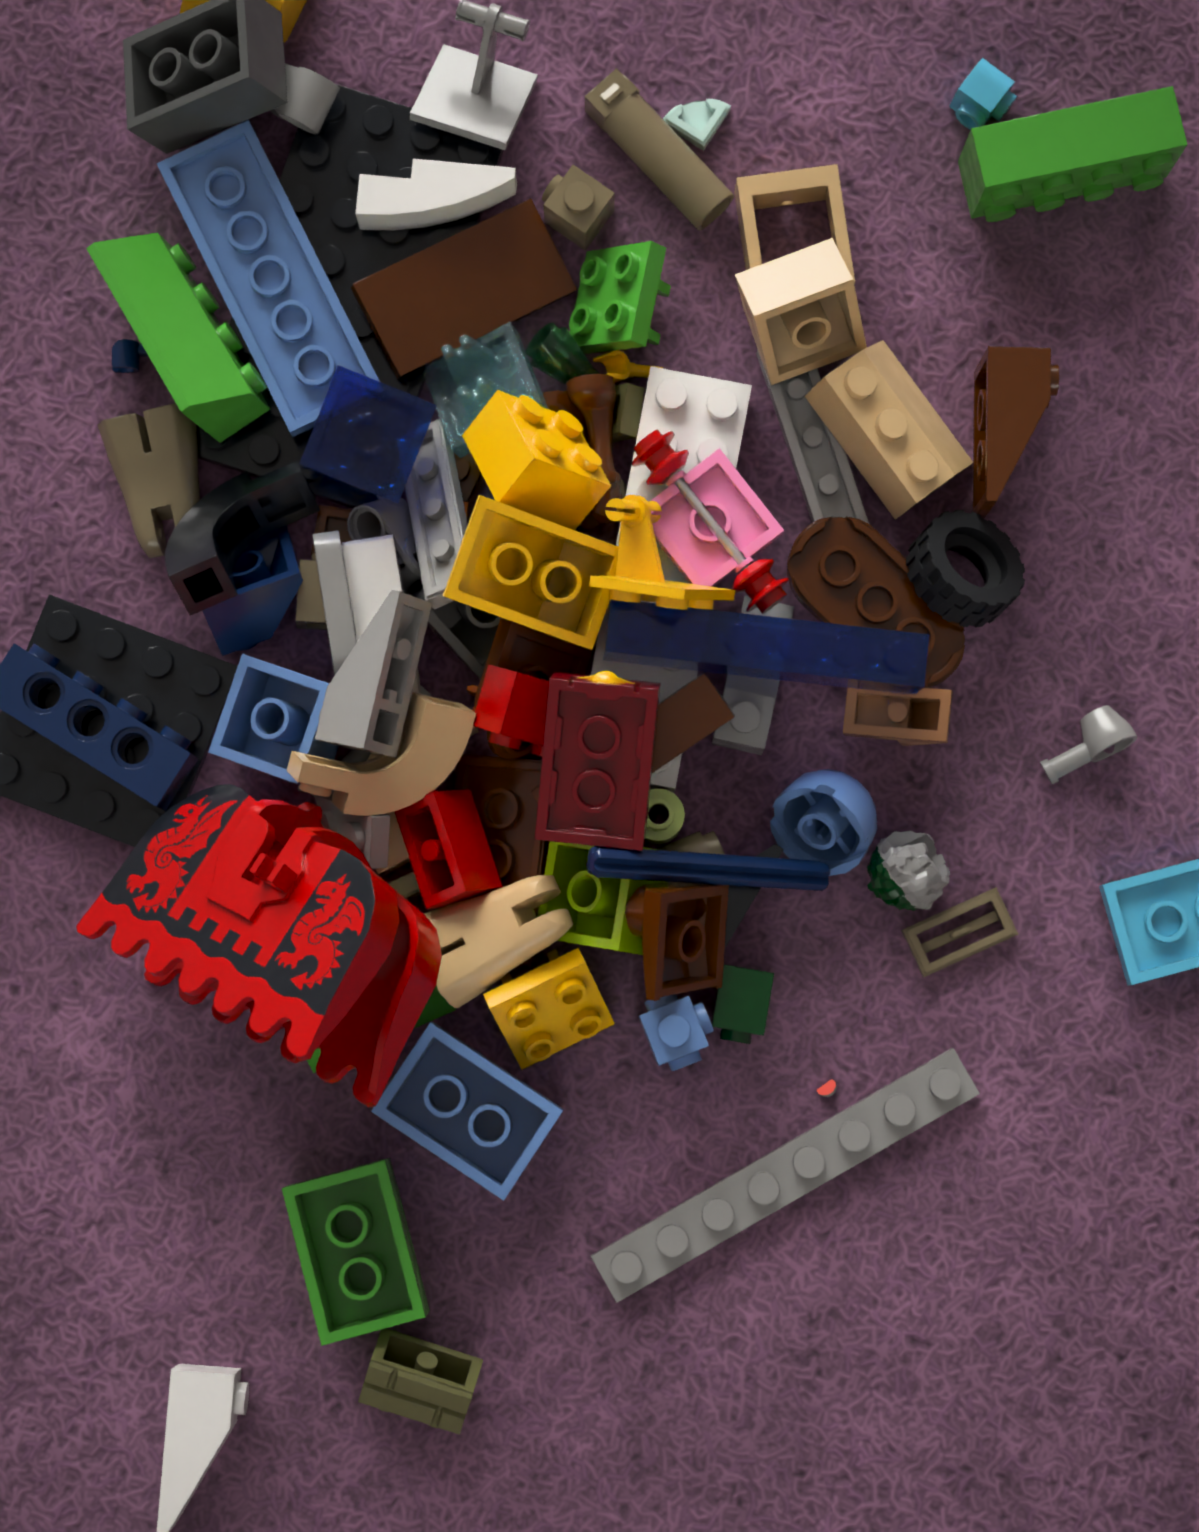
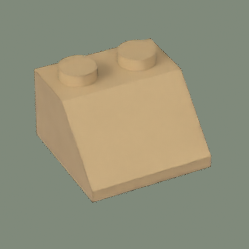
(802, 311)

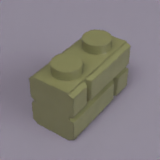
(420, 1380)

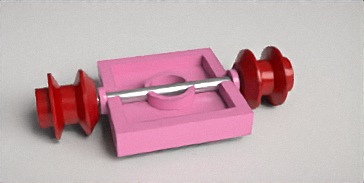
(711, 521)

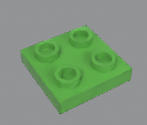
(618, 297)

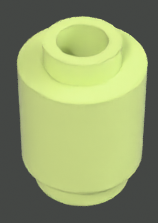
(670, 829)

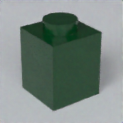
(742, 1003)

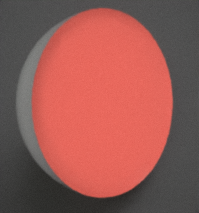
(827, 1089)

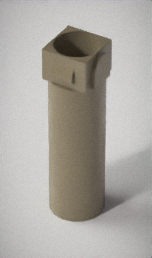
(657, 150)

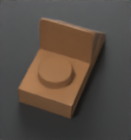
(899, 717)

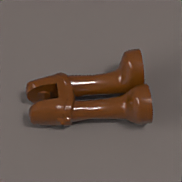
(592, 402)

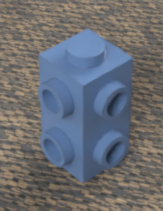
(676, 1030)

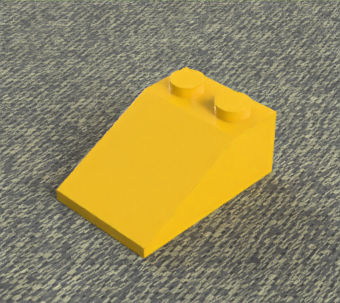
(532, 572)

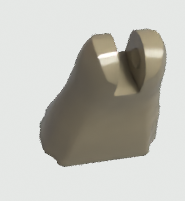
(154, 468)

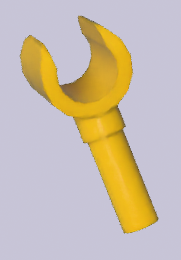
(620, 367)

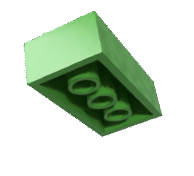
(1071, 154)

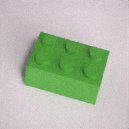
(356, 1251)

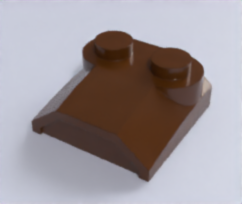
(680, 935)

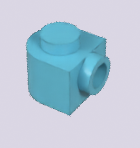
(983, 95)

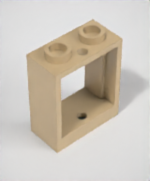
(789, 189)

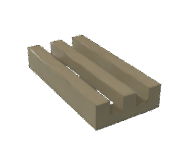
(1000, 913)

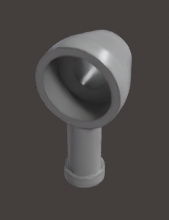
(1099, 731)

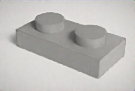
(366, 832)

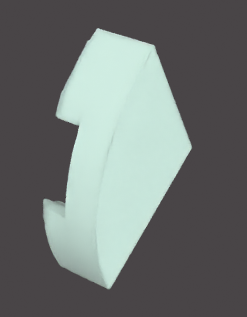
(697, 120)

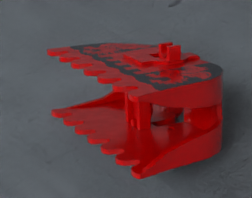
(278, 925)

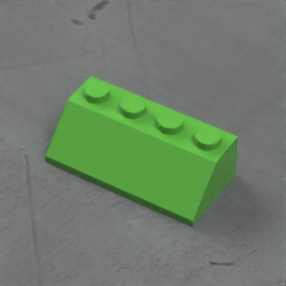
(181, 332)

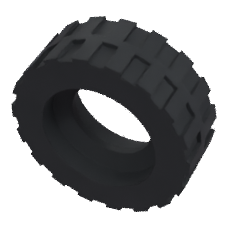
(949, 592)

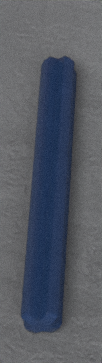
(707, 868)

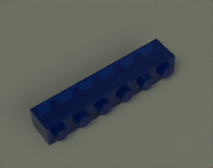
(766, 647)

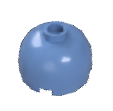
(825, 819)

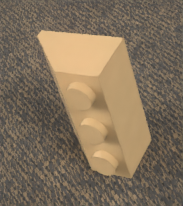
(888, 428)

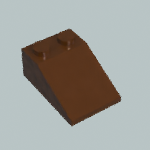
(1009, 399)

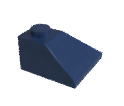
(265, 584)

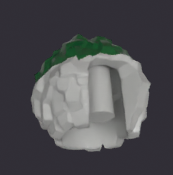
(907, 871)

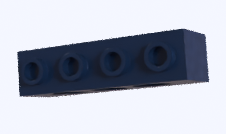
(153, 779)

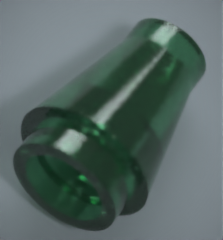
(558, 354)

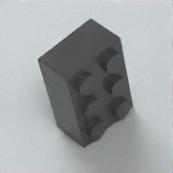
(204, 71)

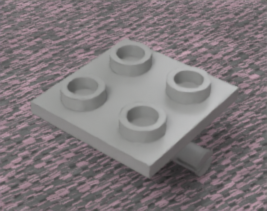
(472, 91)

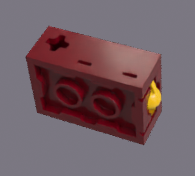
(597, 760)

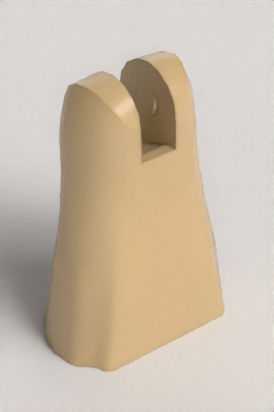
(494, 934)

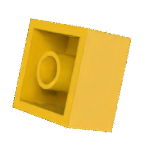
(536, 459)

